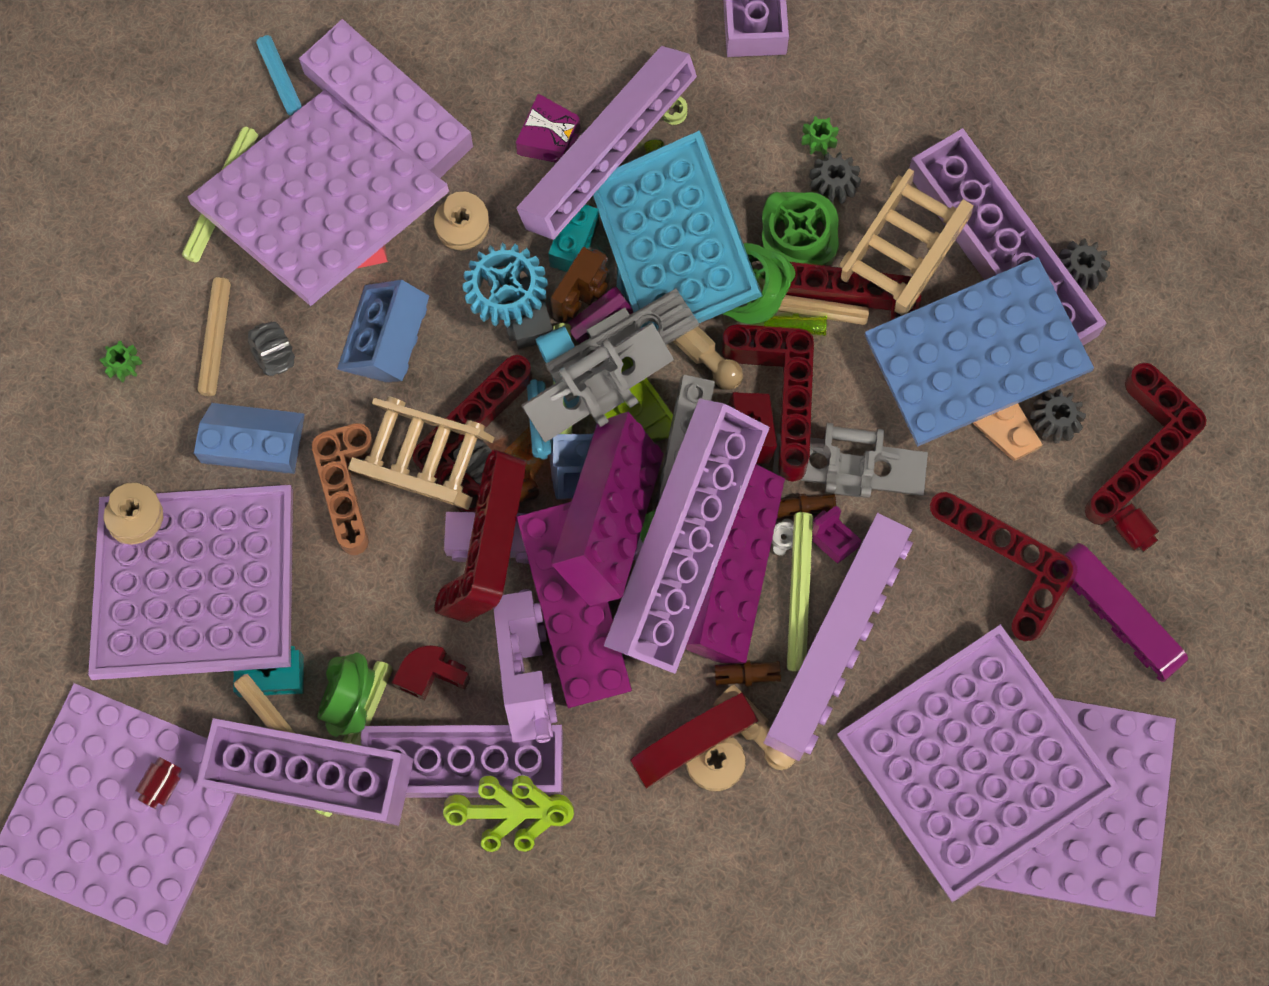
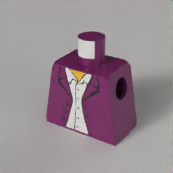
(547, 131)

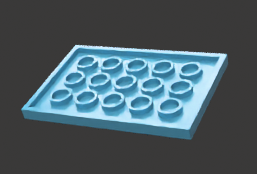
(676, 231)

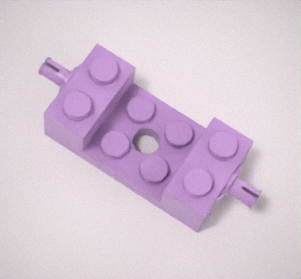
(526, 697)

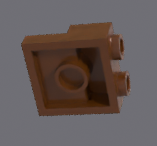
(582, 282)

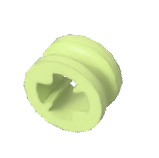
(676, 118)

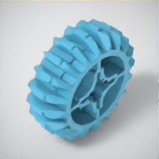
(494, 306)

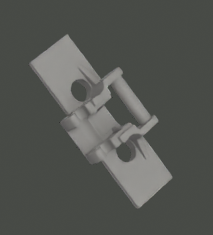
(667, 312)
(601, 389)
(853, 473)

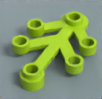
(513, 811)

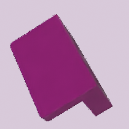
(598, 311)

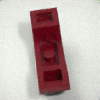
(694, 739)

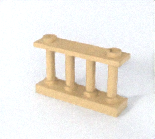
(920, 268)
(424, 483)

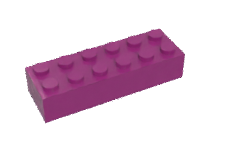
(608, 510)
(732, 599)
(574, 628)

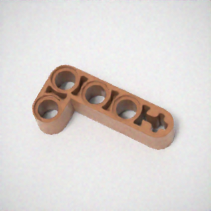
(343, 492)

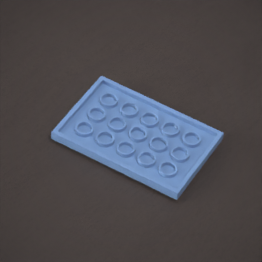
(978, 351)

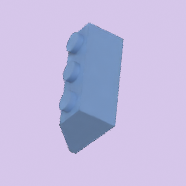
(384, 331)
(249, 438)

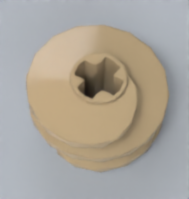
(470, 231)
(133, 513)
(724, 777)

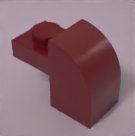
(423, 666)

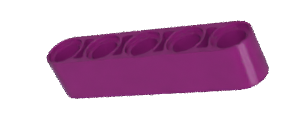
(1124, 613)

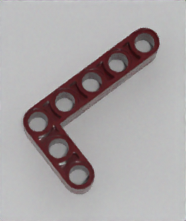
(859, 295)
(792, 389)
(489, 410)
(1153, 452)
(490, 542)
(1014, 551)

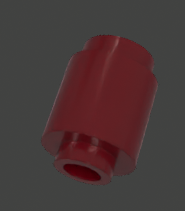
(1135, 528)
(158, 783)

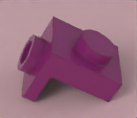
(833, 535)

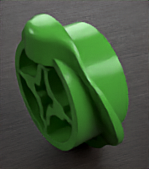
(801, 215)
(773, 282)
(346, 694)

